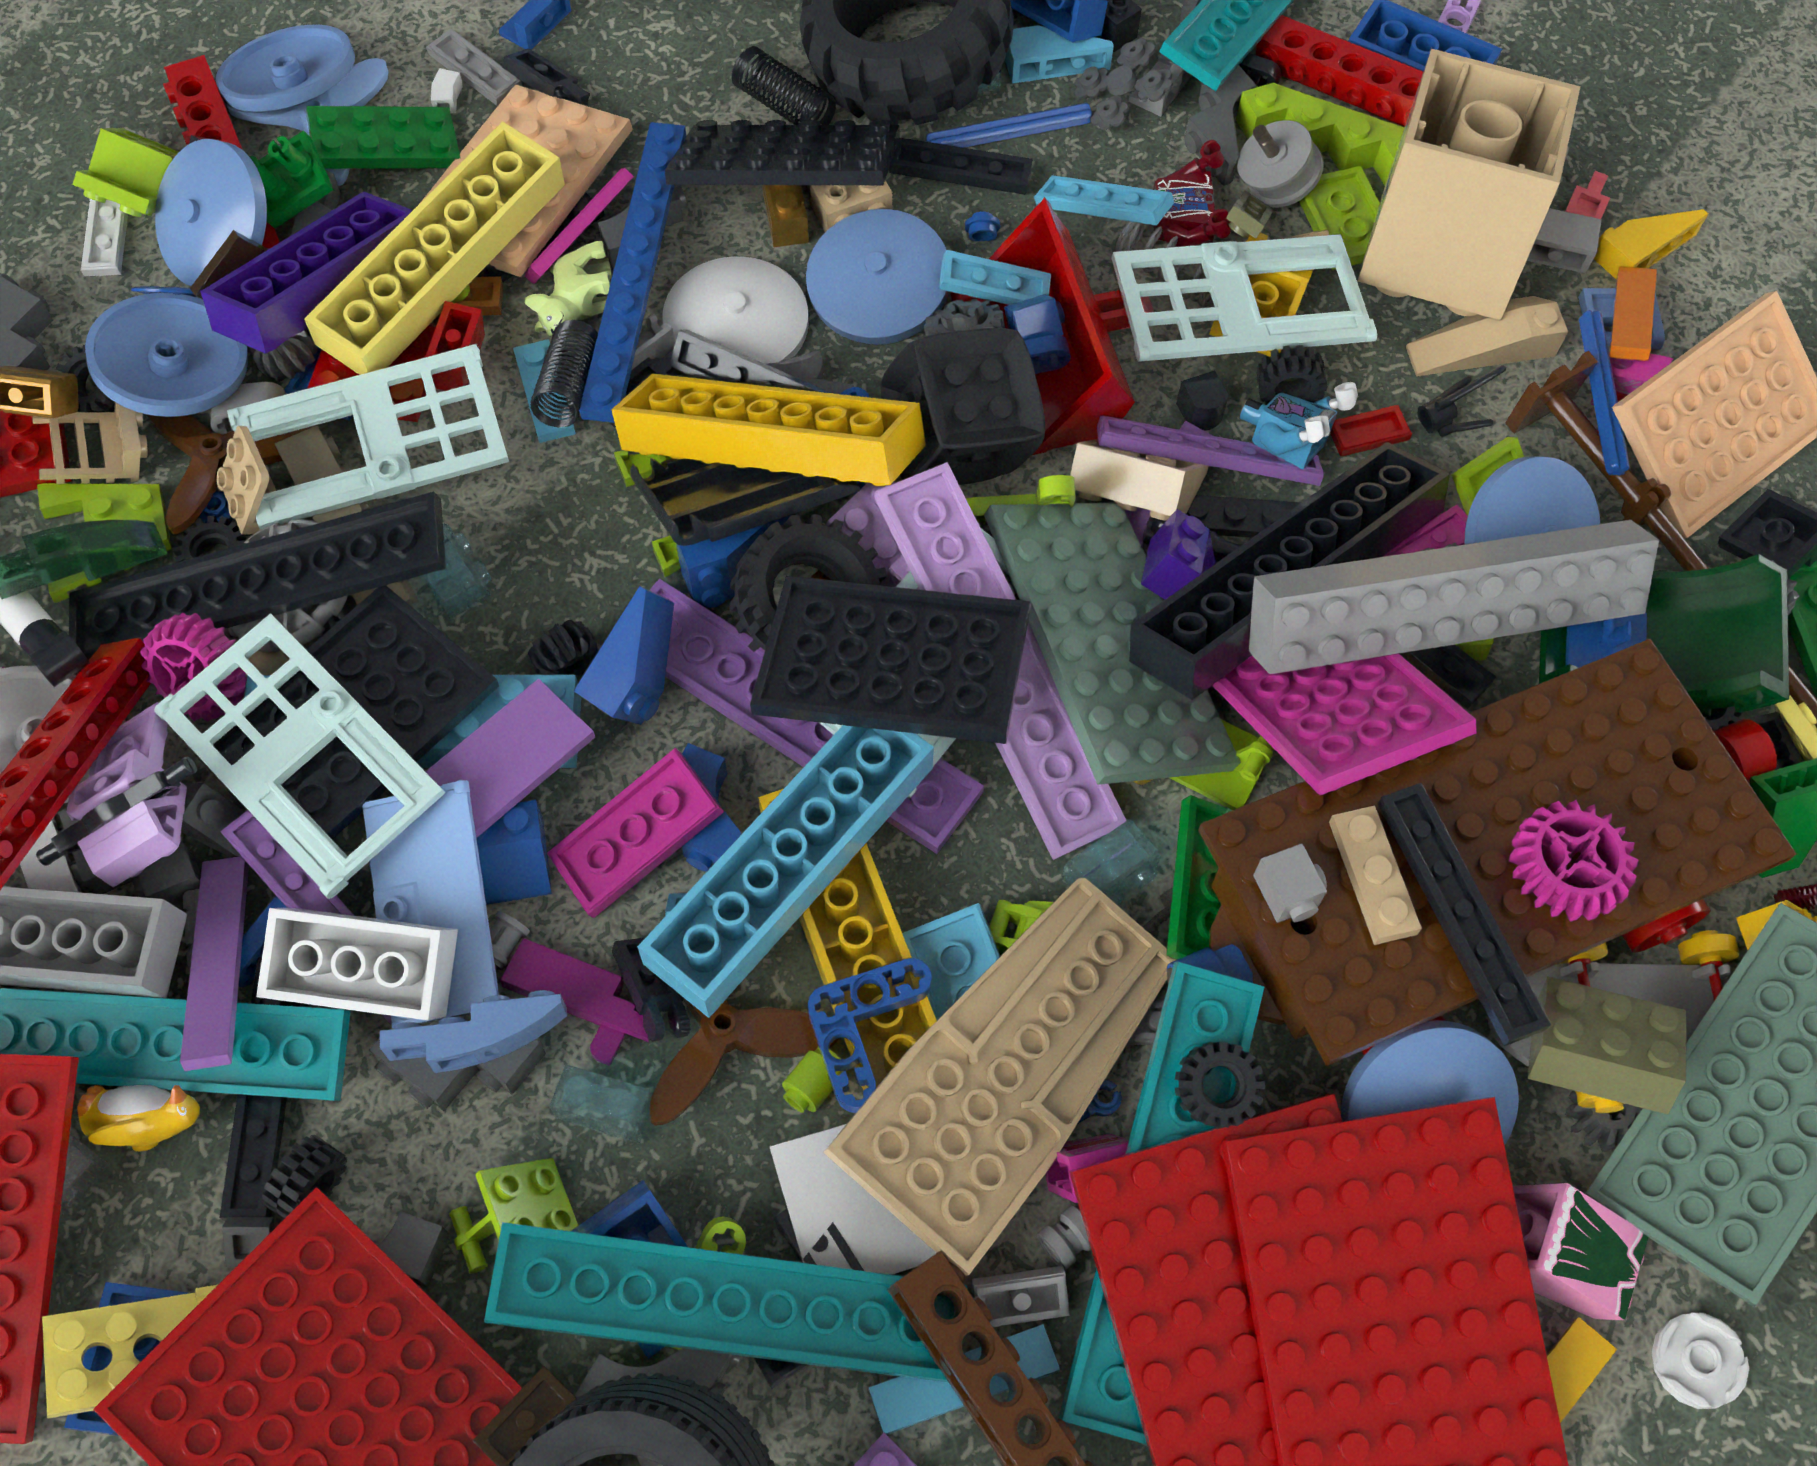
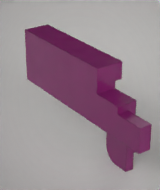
(585, 990)

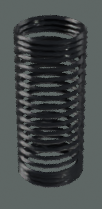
(809, 108)
(545, 384)

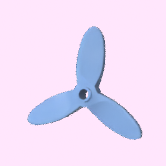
(353, 90)

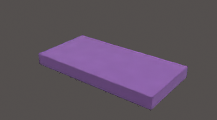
(513, 752)

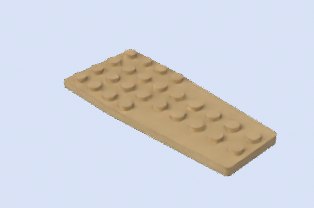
(1004, 1076)

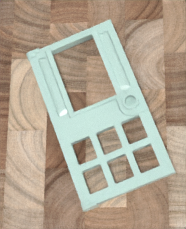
(1235, 306)
(379, 434)
(306, 731)

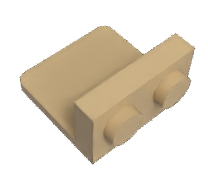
(244, 480)

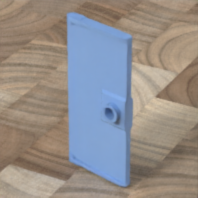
(436, 880)

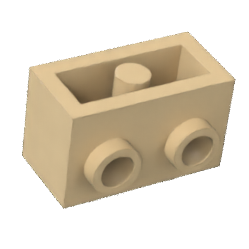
(837, 202)

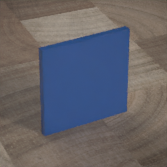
(1602, 638)

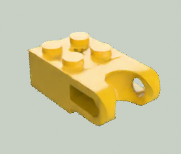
(1275, 293)

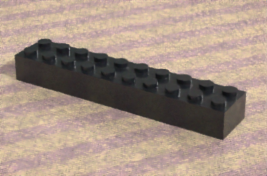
(1356, 517)

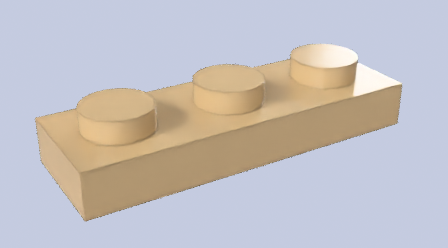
(1374, 875)

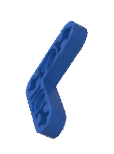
(843, 1022)

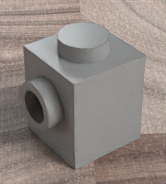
(1291, 884)

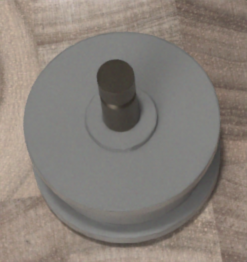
(1280, 163)

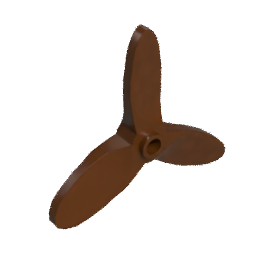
(208, 455)
(754, 1031)

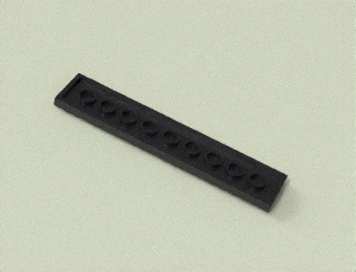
(268, 574)

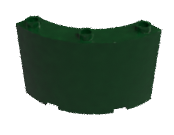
(1716, 631)

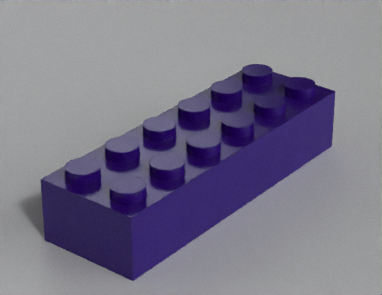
(275, 291)

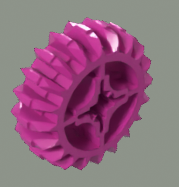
(183, 649)
(1548, 838)

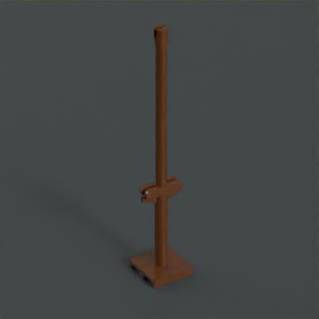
(1641, 500)

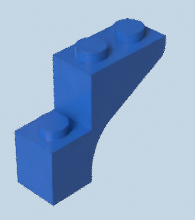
(721, 833)

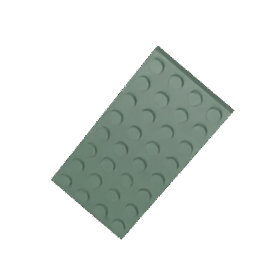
(1084, 593)
(1736, 1157)

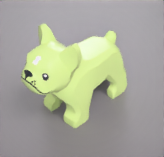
(575, 288)

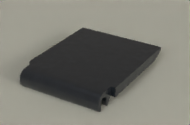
(721, 500)

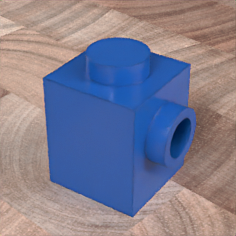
(1036, 317)

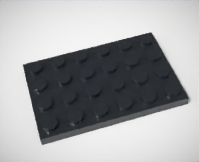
(785, 153)
(893, 659)
(400, 674)

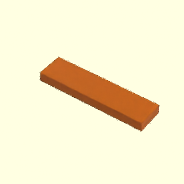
(1633, 313)

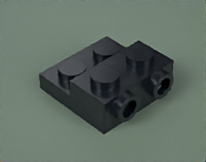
(1776, 530)

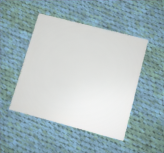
(824, 1193)

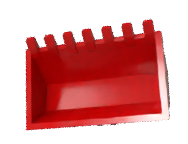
(1093, 378)

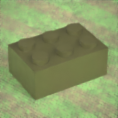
(1610, 1046)

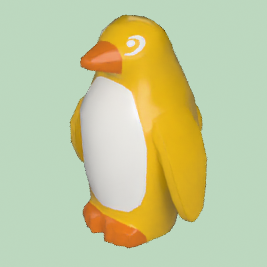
(135, 1115)

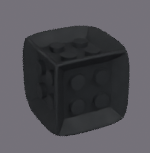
(974, 401)

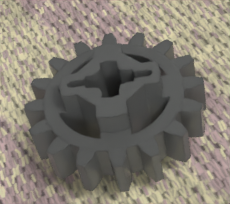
(964, 316)

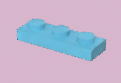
(991, 279)
(530, 361)

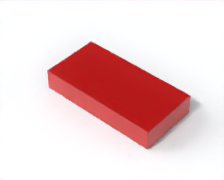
(1369, 430)

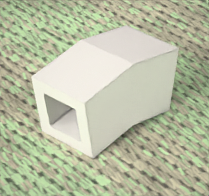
(446, 89)

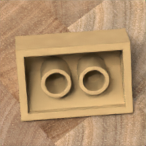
(1136, 479)

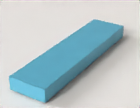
(1105, 199)
(913, 1400)

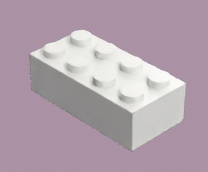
(357, 963)

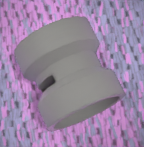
(1065, 1238)

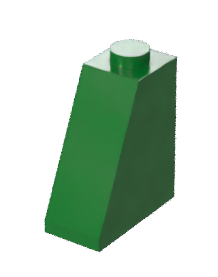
(1792, 802)

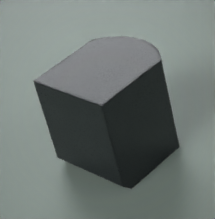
(1202, 400)

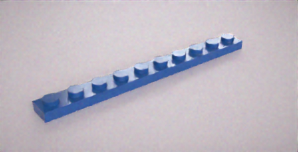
(632, 276)

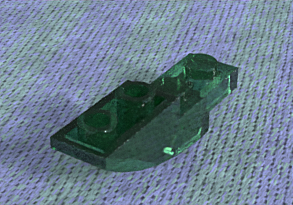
(69, 549)

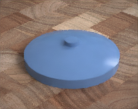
(285, 68)
(202, 200)
(877, 276)
(163, 356)
(1530, 499)
(1432, 1068)

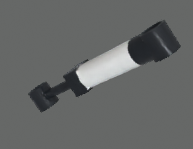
(41, 638)

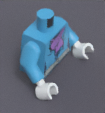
(1294, 426)

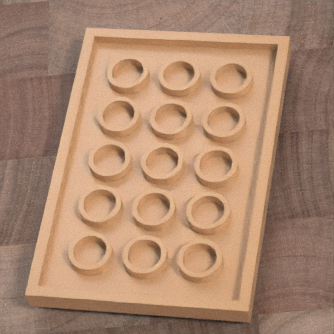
(572, 131)
(1724, 413)

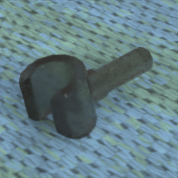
(1163, 915)

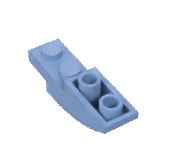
(495, 1029)

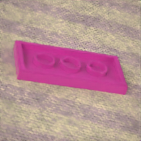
(634, 832)

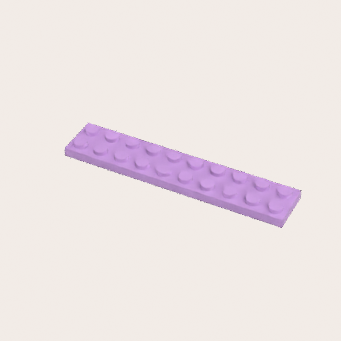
(1042, 749)

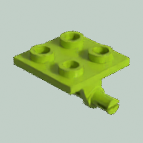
(1235, 786)
(513, 1194)

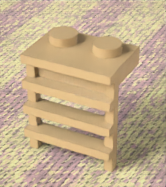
(119, 443)

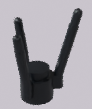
(1440, 412)

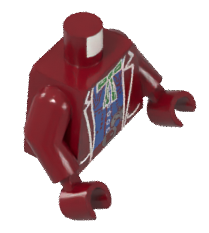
(1193, 211)

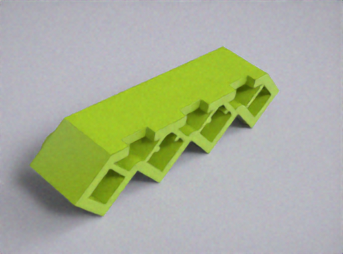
(1344, 133)

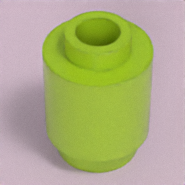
(808, 1082)

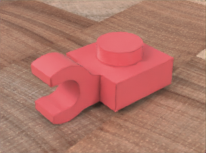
(1590, 200)

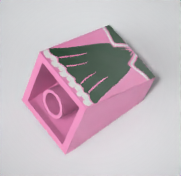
(1579, 1250)

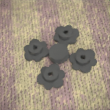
(1121, 81)

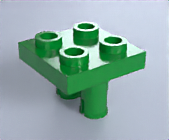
(291, 177)

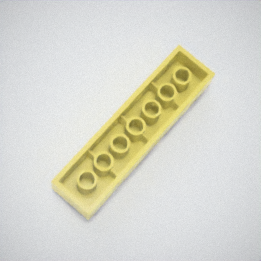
(436, 251)

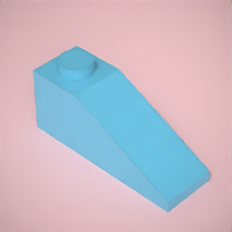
(1043, 54)

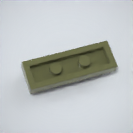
(1249, 215)

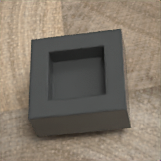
(243, 1235)

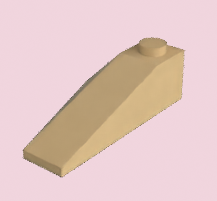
(1527, 331)

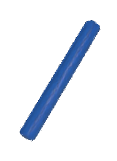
(1013, 126)
(1604, 394)

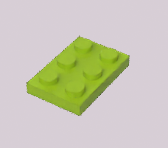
(1344, 206)

